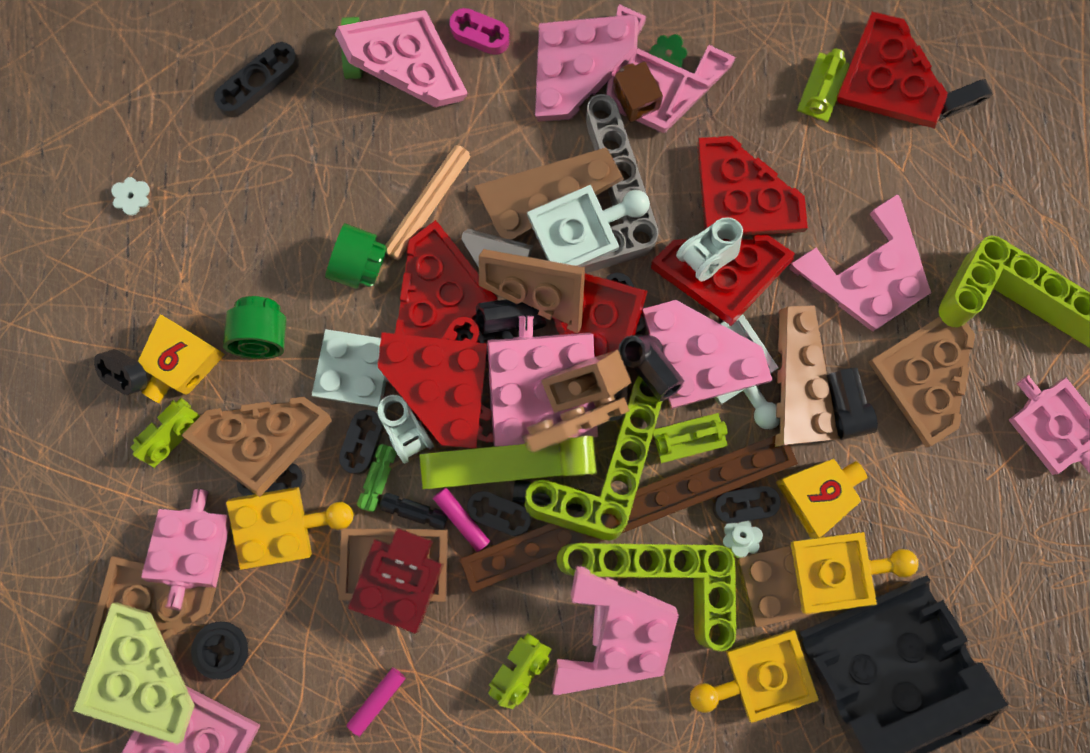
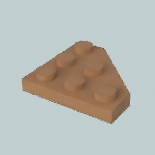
(928, 377)
(546, 433)
(257, 439)
(125, 586)

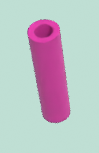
(461, 519)
(376, 701)

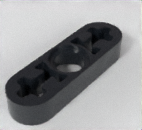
(257, 65)

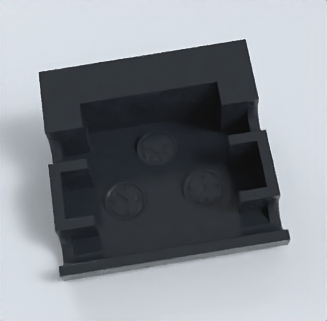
(902, 674)

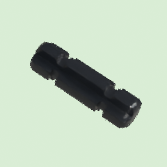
(413, 511)

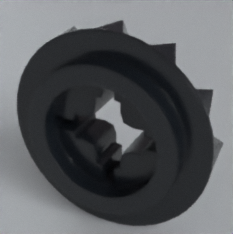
(206, 659)

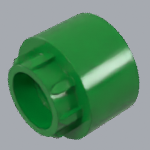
(355, 258)
(255, 328)

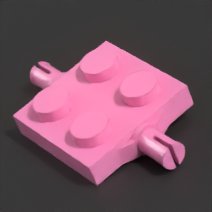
(1055, 424)
(186, 549)

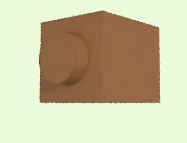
(586, 382)

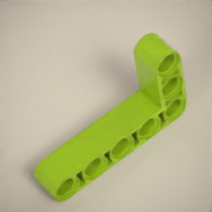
(1020, 278)
(507, 463)
(619, 470)
(663, 566)

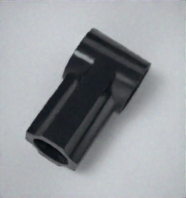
(504, 316)
(652, 366)
(852, 412)

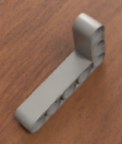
(613, 129)

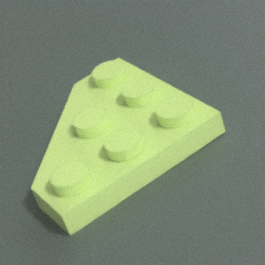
(135, 678)

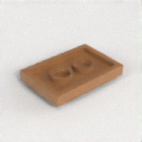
(357, 545)
(771, 586)

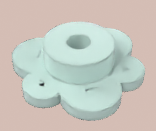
(124, 191)
(742, 546)

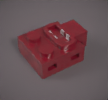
(397, 581)

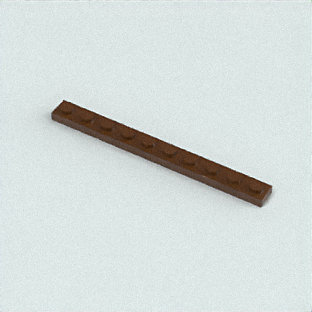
(649, 504)

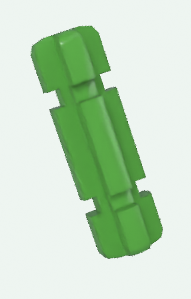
(376, 478)

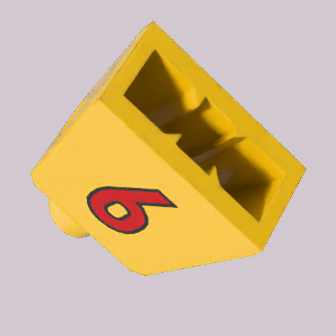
(175, 359)
(822, 494)

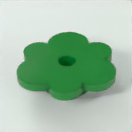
(671, 43)

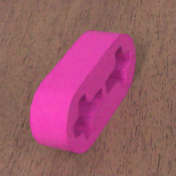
(480, 28)

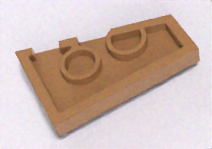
(542, 284)

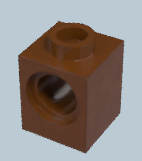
(637, 90)

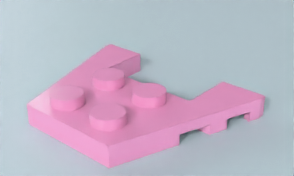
(678, 86)
(879, 283)
(631, 641)

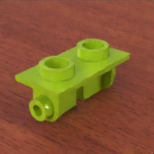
(824, 85)
(690, 437)
(156, 443)
(511, 686)

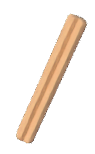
(427, 201)

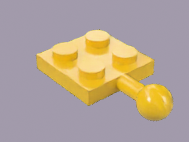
(275, 528)
(838, 572)
(767, 676)

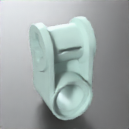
(707, 251)
(404, 429)

